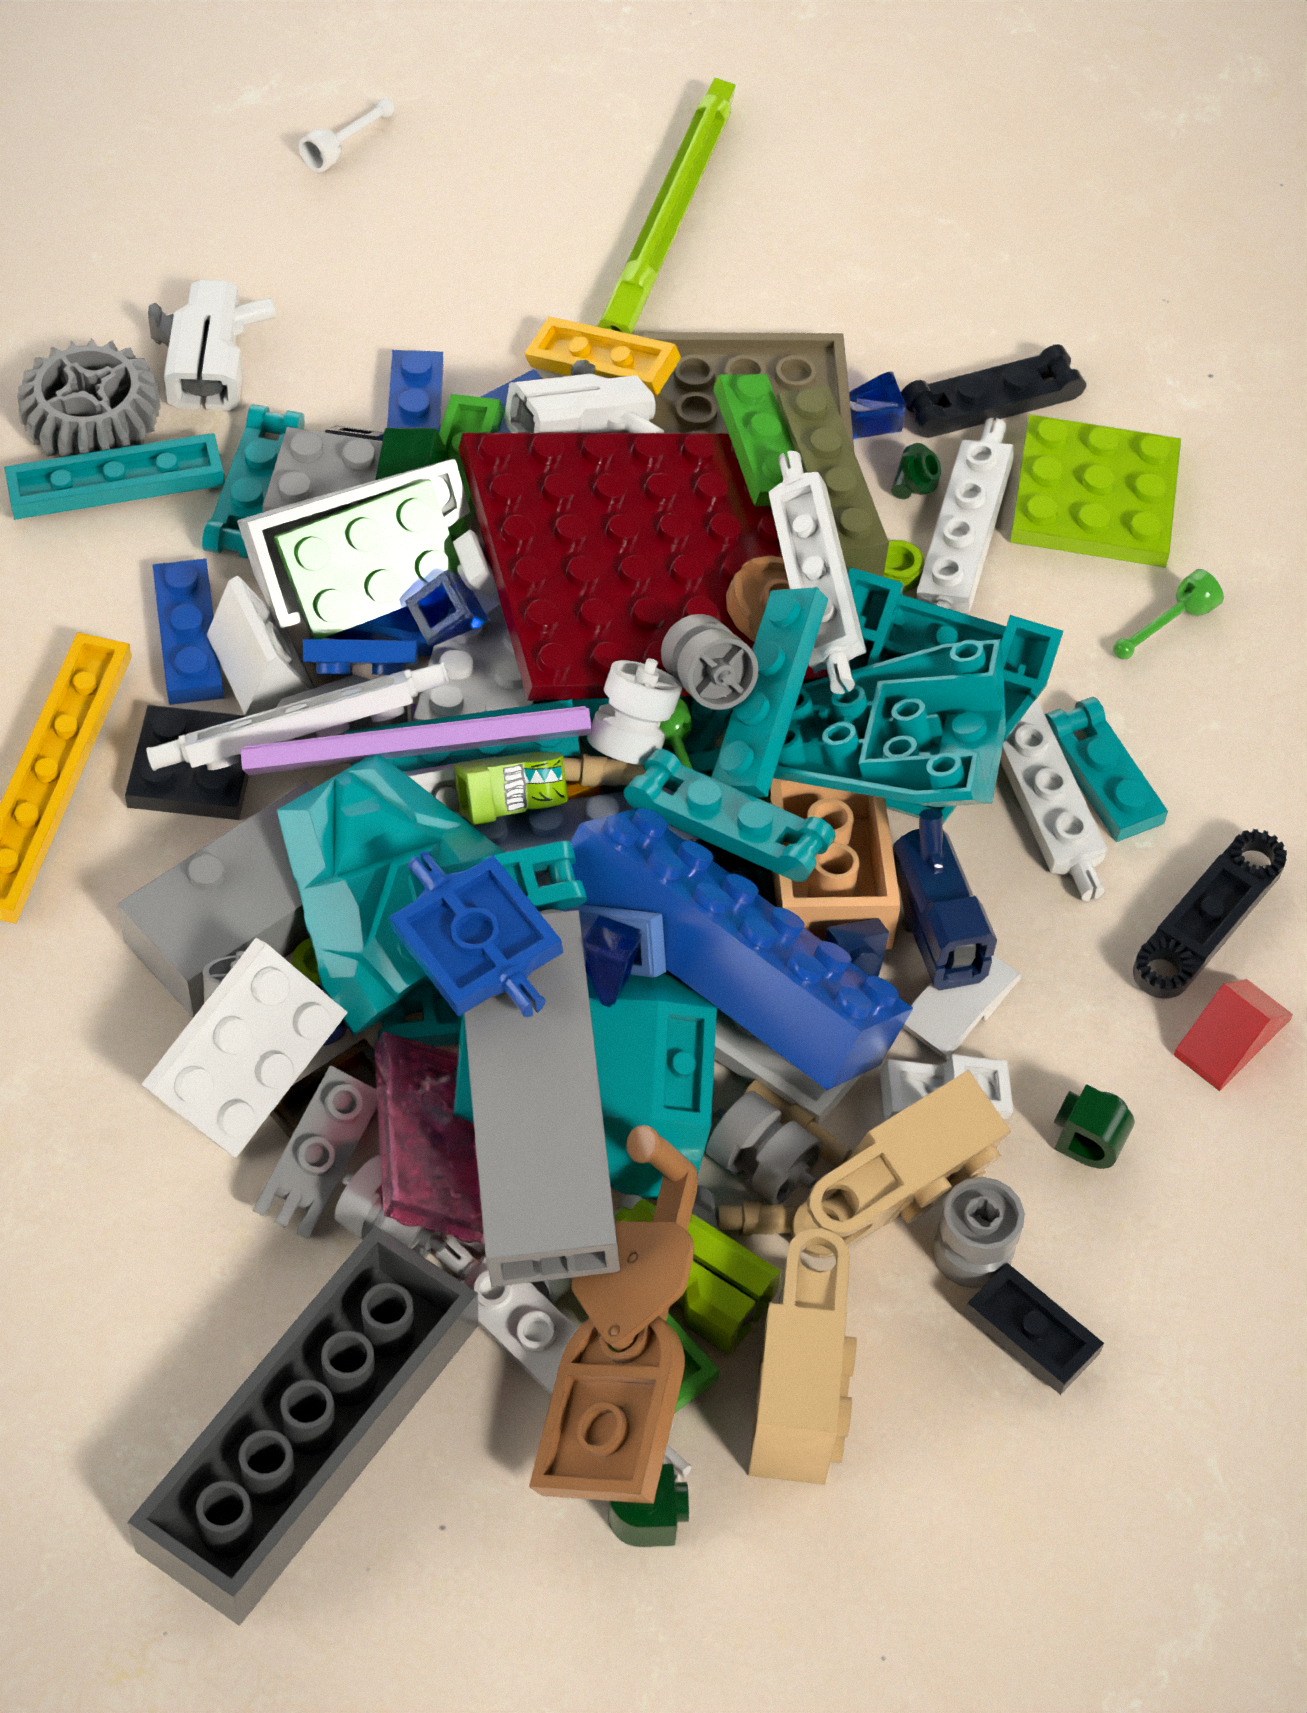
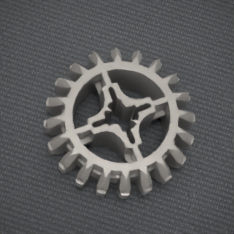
(88, 399)

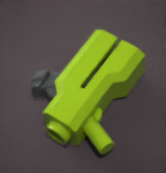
(725, 1279)

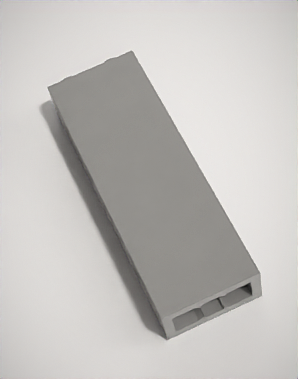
(542, 1126)

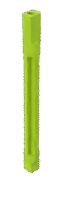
(669, 209)

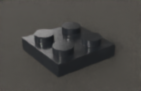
(179, 786)

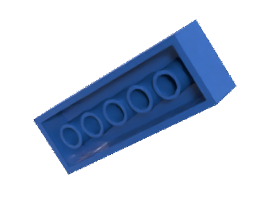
(741, 948)

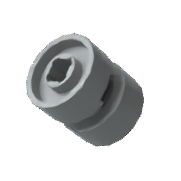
(977, 1231)

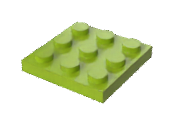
(1096, 491)

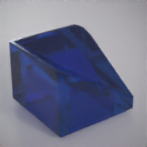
(877, 407)
(445, 608)
(610, 957)

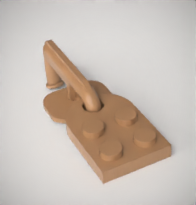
(625, 1361)

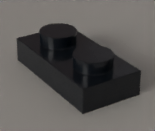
(1034, 1328)

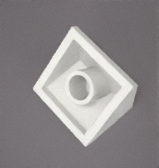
(254, 651)

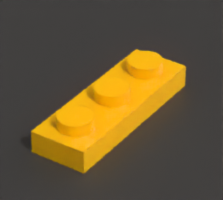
(612, 352)

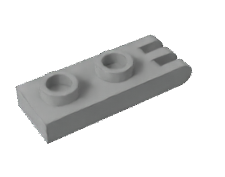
(319, 1149)

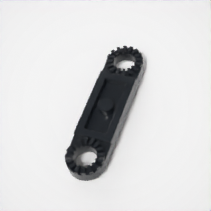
(1209, 914)

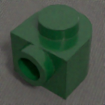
(1093, 1127)
(652, 1523)

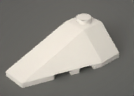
(260, 528)

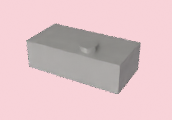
(217, 905)

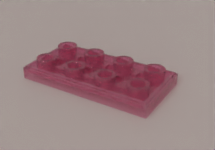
(424, 1147)

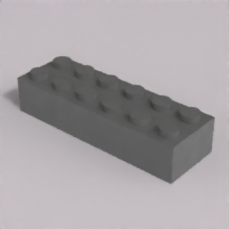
(304, 1425)

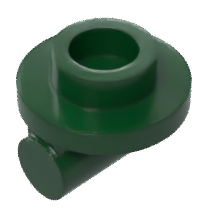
(916, 472)

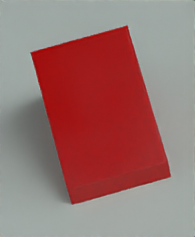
(1231, 1032)

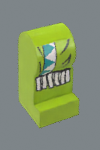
(509, 785)

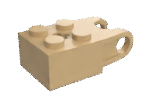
(907, 1164)
(805, 1369)

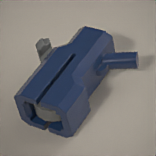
(940, 906)

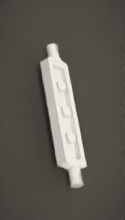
(967, 520)
(816, 560)
(323, 714)
(1053, 802)
(524, 1325)

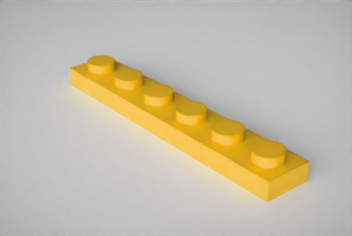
(55, 762)

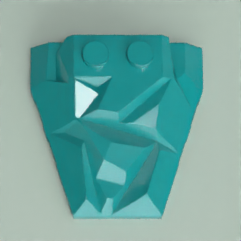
(903, 625)
(351, 868)

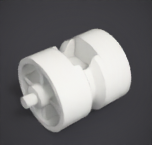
(637, 705)

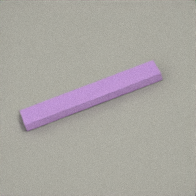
(416, 740)

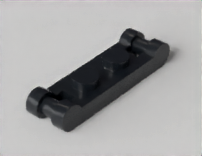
(993, 392)

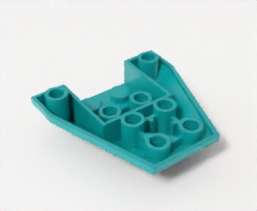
(908, 730)
(651, 1071)

